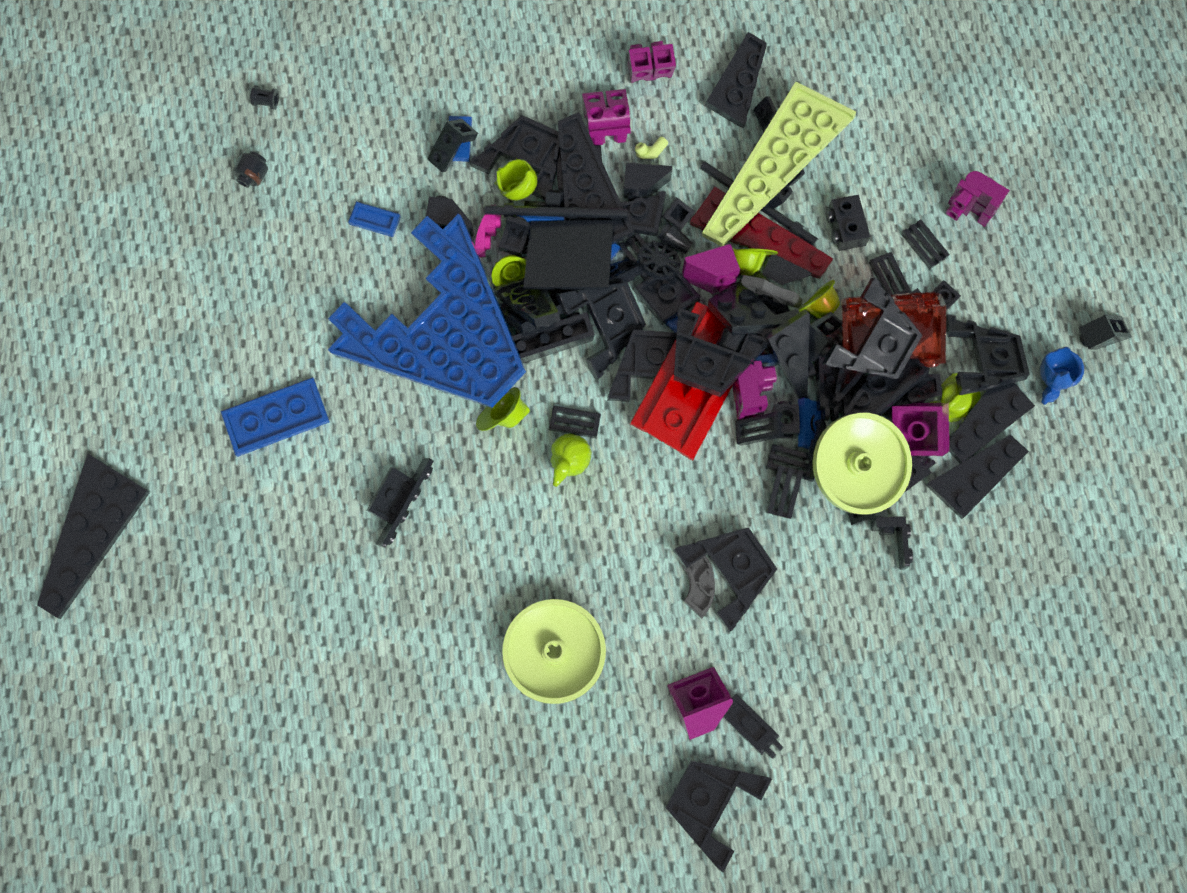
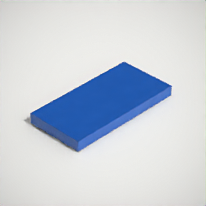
(275, 417)

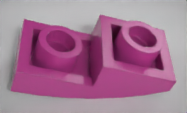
(487, 228)

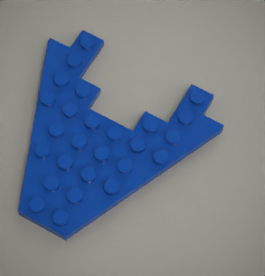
(456, 342)

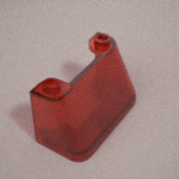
(925, 311)

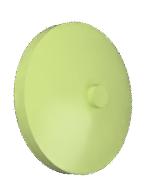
(862, 463)
(554, 651)

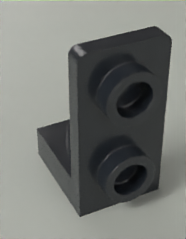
(449, 141)
(887, 526)

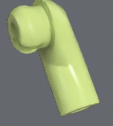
(651, 152)

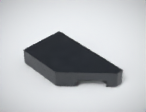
(783, 271)

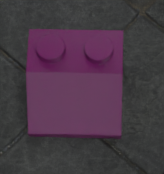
(712, 269)
(924, 427)

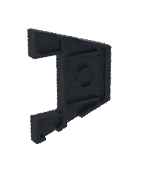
(528, 142)
(743, 311)
(614, 316)
(886, 343)
(997, 354)
(640, 360)
(707, 364)
(741, 564)
(702, 799)

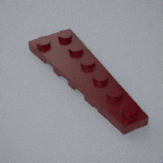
(766, 234)

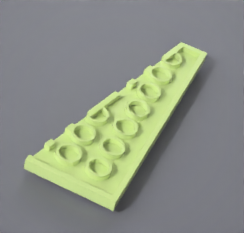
(792, 139)

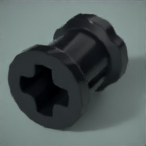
(264, 97)

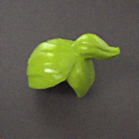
(516, 180)
(569, 457)

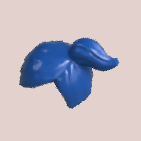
(1060, 371)

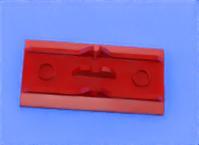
(676, 411)

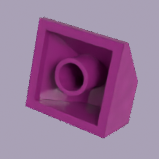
(700, 701)

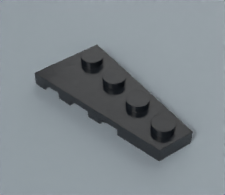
(987, 419)

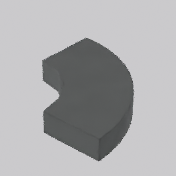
(779, 295)
(700, 586)

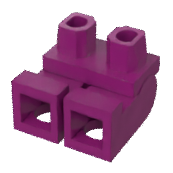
(653, 65)
(607, 119)
(977, 194)
(749, 388)

